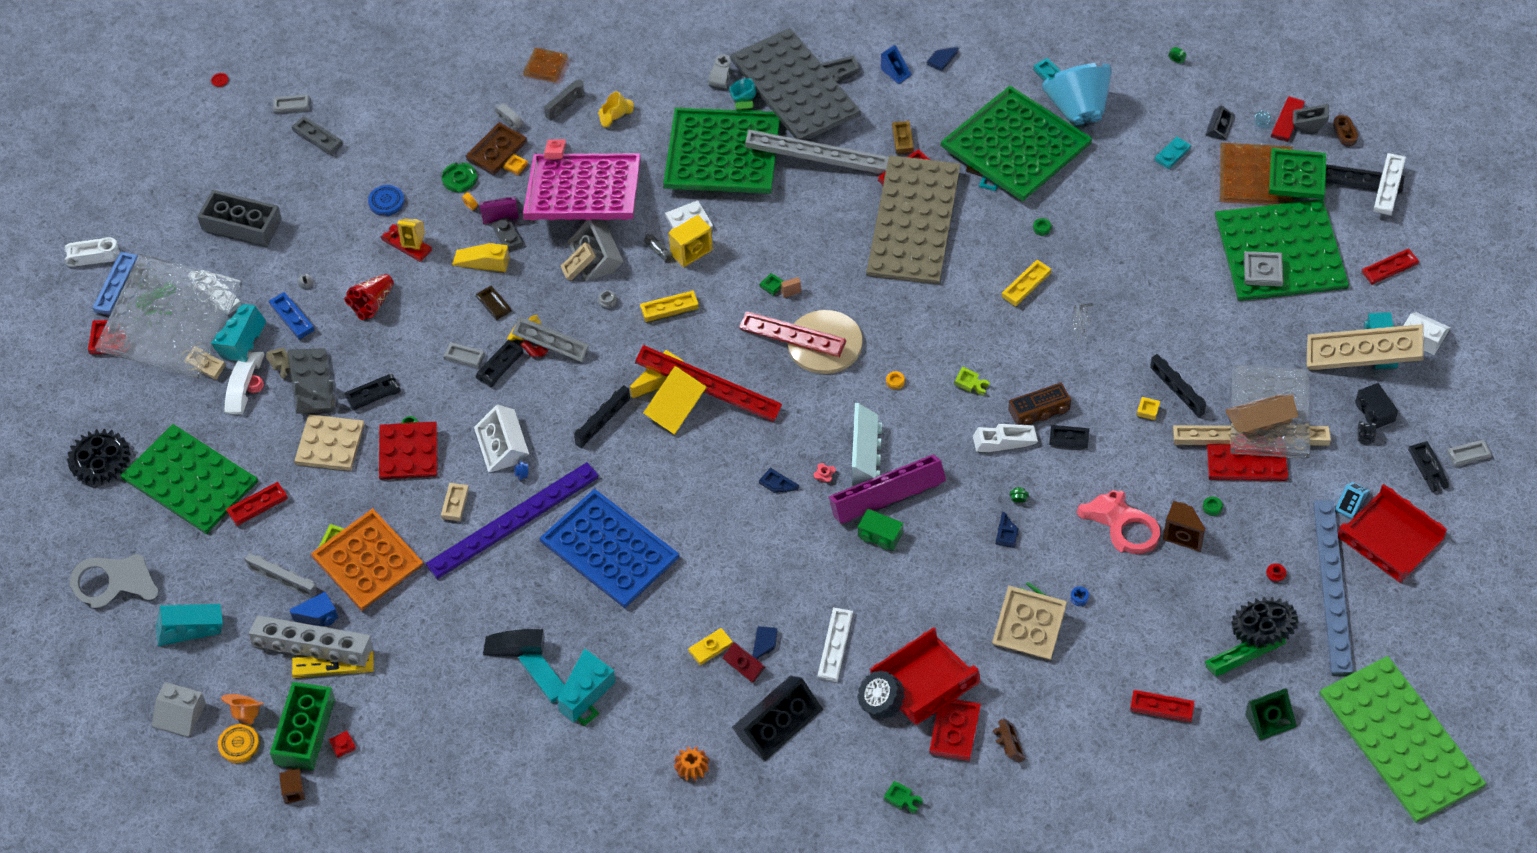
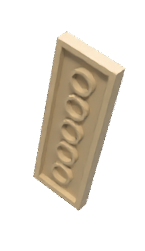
(1365, 347)

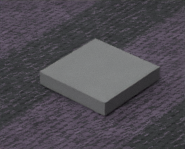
(1263, 269)

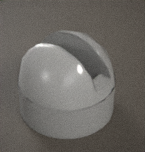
(301, 283)

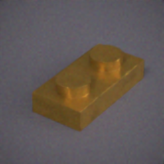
(902, 137)

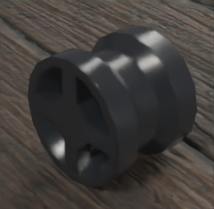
(1366, 431)

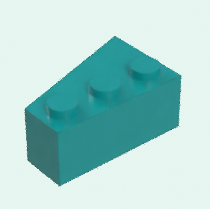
(239, 333)
(187, 622)
(585, 685)

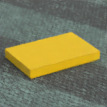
(674, 400)

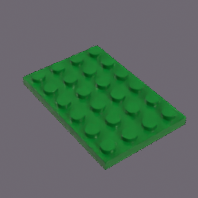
(189, 478)

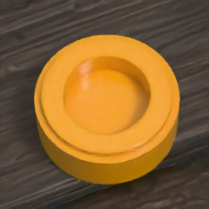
(469, 201)
(895, 380)

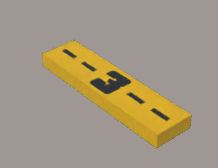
(313, 667)

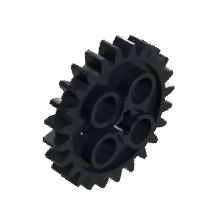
(98, 456)
(1264, 622)

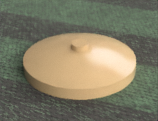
(834, 324)

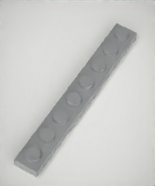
(816, 152)

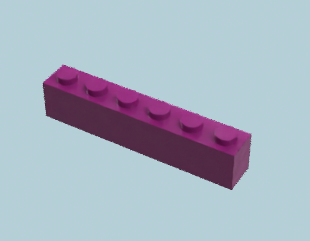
(887, 488)

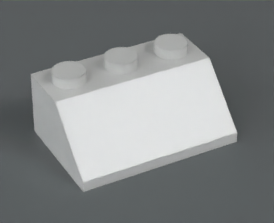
(501, 439)

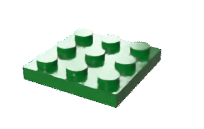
(1297, 173)

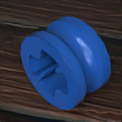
(1083, 592)

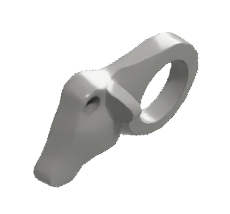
(124, 574)

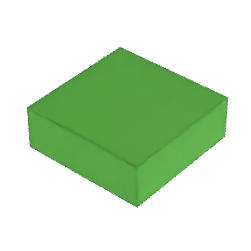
(744, 105)

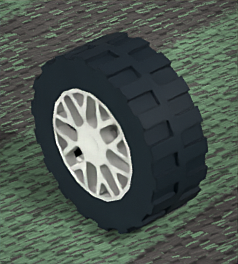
(871, 694)

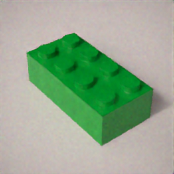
(302, 726)

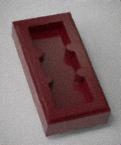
(744, 662)

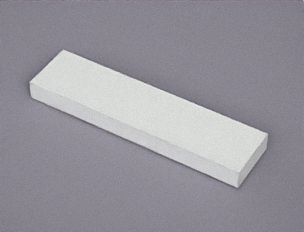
(1389, 184)
(835, 645)

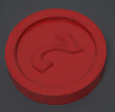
(219, 80)

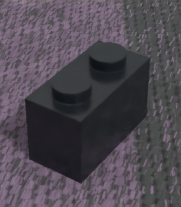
(1376, 405)

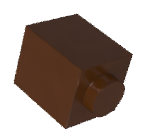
(292, 786)

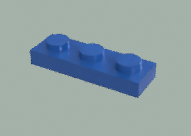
(291, 315)

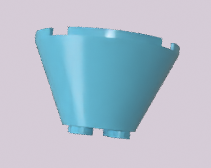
(1080, 92)

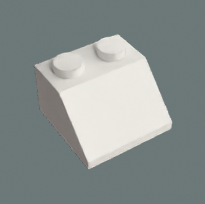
(1433, 331)

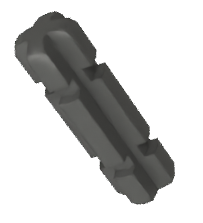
(658, 247)

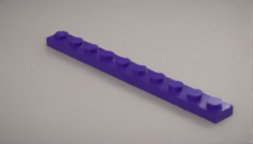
(511, 520)

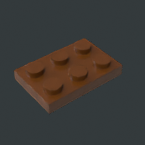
(496, 148)

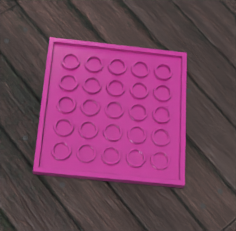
(583, 187)

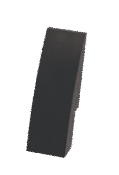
(515, 643)

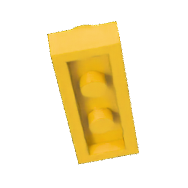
(1026, 283)
(669, 306)

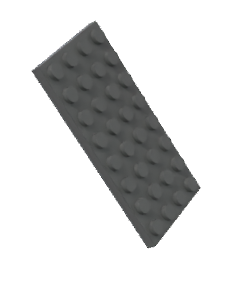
(795, 85)

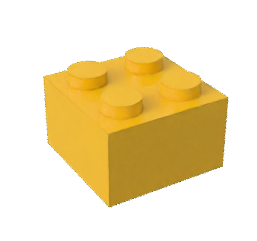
(690, 240)

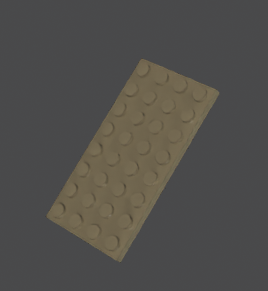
(913, 219)

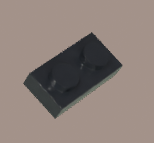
(1069, 436)

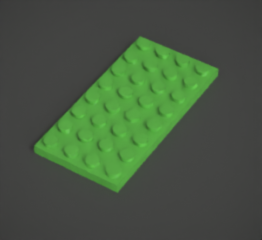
(1402, 739)

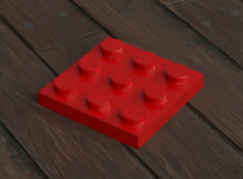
(408, 450)

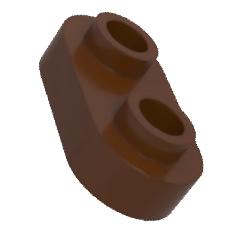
(1347, 131)

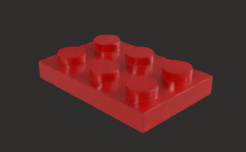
(955, 730)

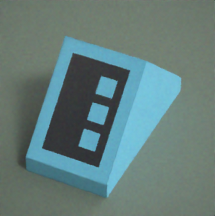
(1351, 500)

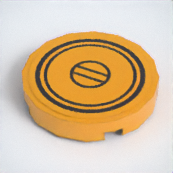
(238, 743)

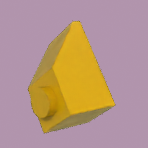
(411, 232)

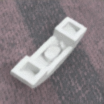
(238, 383)

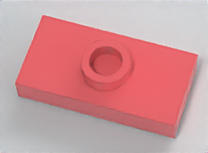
(555, 149)

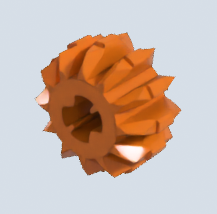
(699, 765)

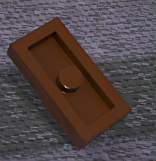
(1010, 739)

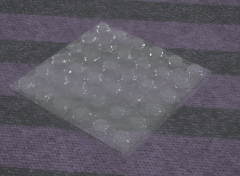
(168, 315)

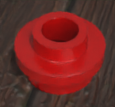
(1276, 577)

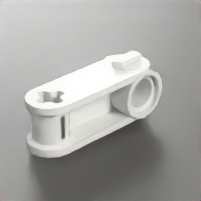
(91, 252)

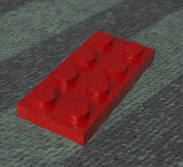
(1231, 466)

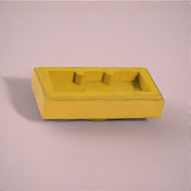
(710, 646)

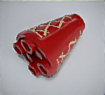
(369, 295)

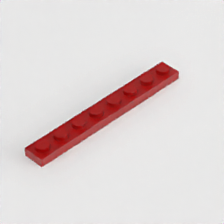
(716, 386)

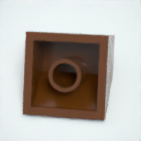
(1184, 527)

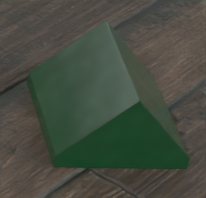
(1271, 714)

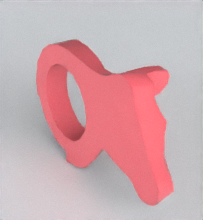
(1114, 512)

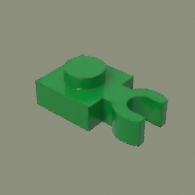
(900, 796)

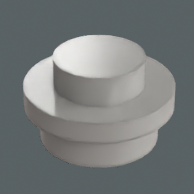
(607, 299)

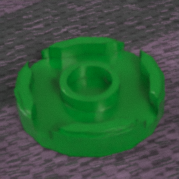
(459, 177)

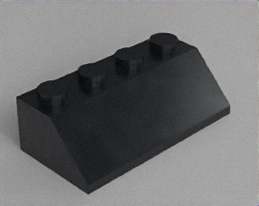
(778, 717)

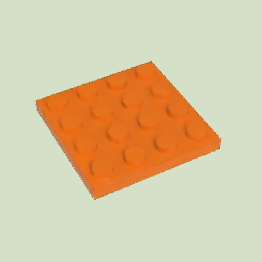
(367, 559)

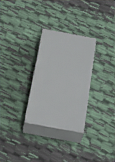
(291, 104)
(464, 355)
(1469, 453)

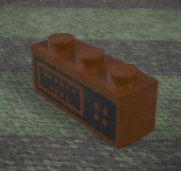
(1040, 405)

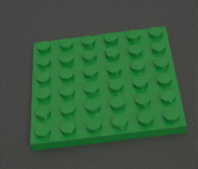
(1016, 142)
(711, 152)
(1294, 229)

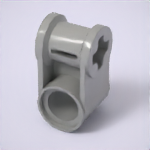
(721, 72)

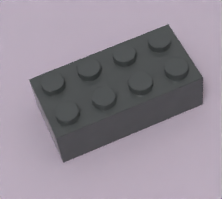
(239, 217)

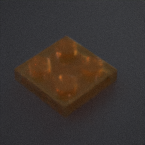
(545, 65)

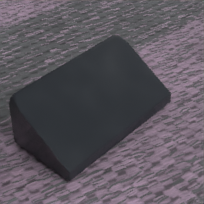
(1220, 123)

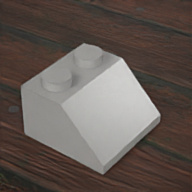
(177, 709)

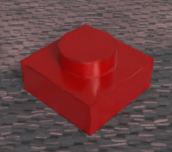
(342, 744)

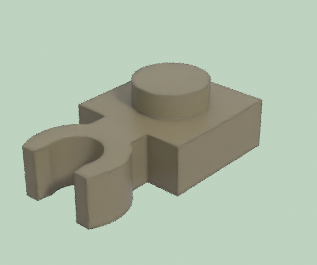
(279, 360)

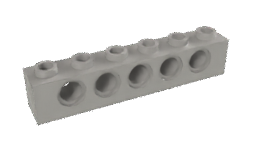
(310, 640)

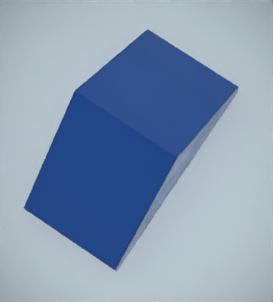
(894, 64)

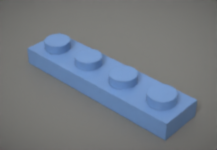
(114, 283)

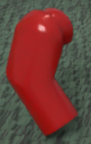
(534, 350)

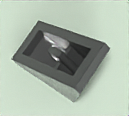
(1311, 118)

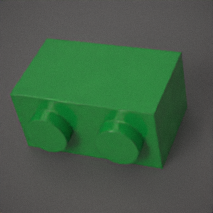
(880, 530)

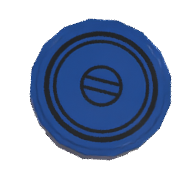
(386, 200)

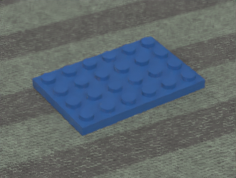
(609, 548)

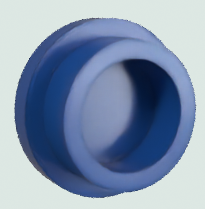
(521, 470)

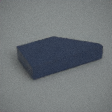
(942, 58)
(777, 482)
(1007, 532)
(764, 640)

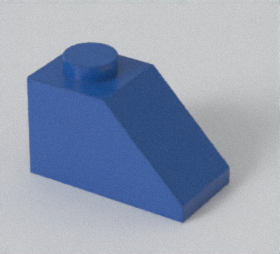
(315, 611)

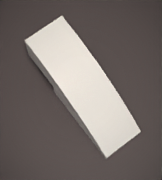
(1004, 437)

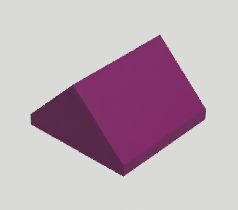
(498, 209)

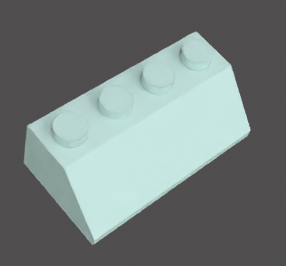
(865, 445)

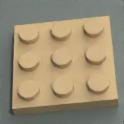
(329, 442)
(1029, 622)

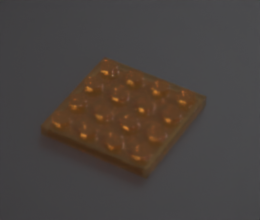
(1247, 173)

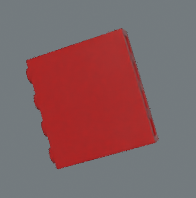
(1392, 533)
(929, 675)

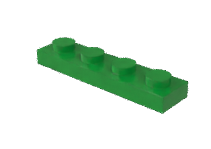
(1237, 657)

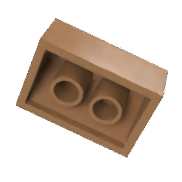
(1263, 413)

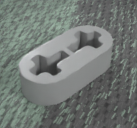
(509, 116)

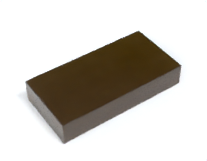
(493, 302)

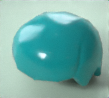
(743, 90)

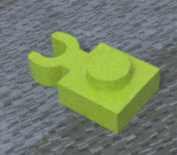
(968, 379)

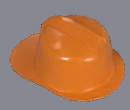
(242, 707)

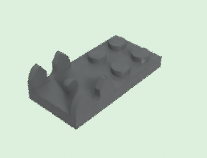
(311, 381)

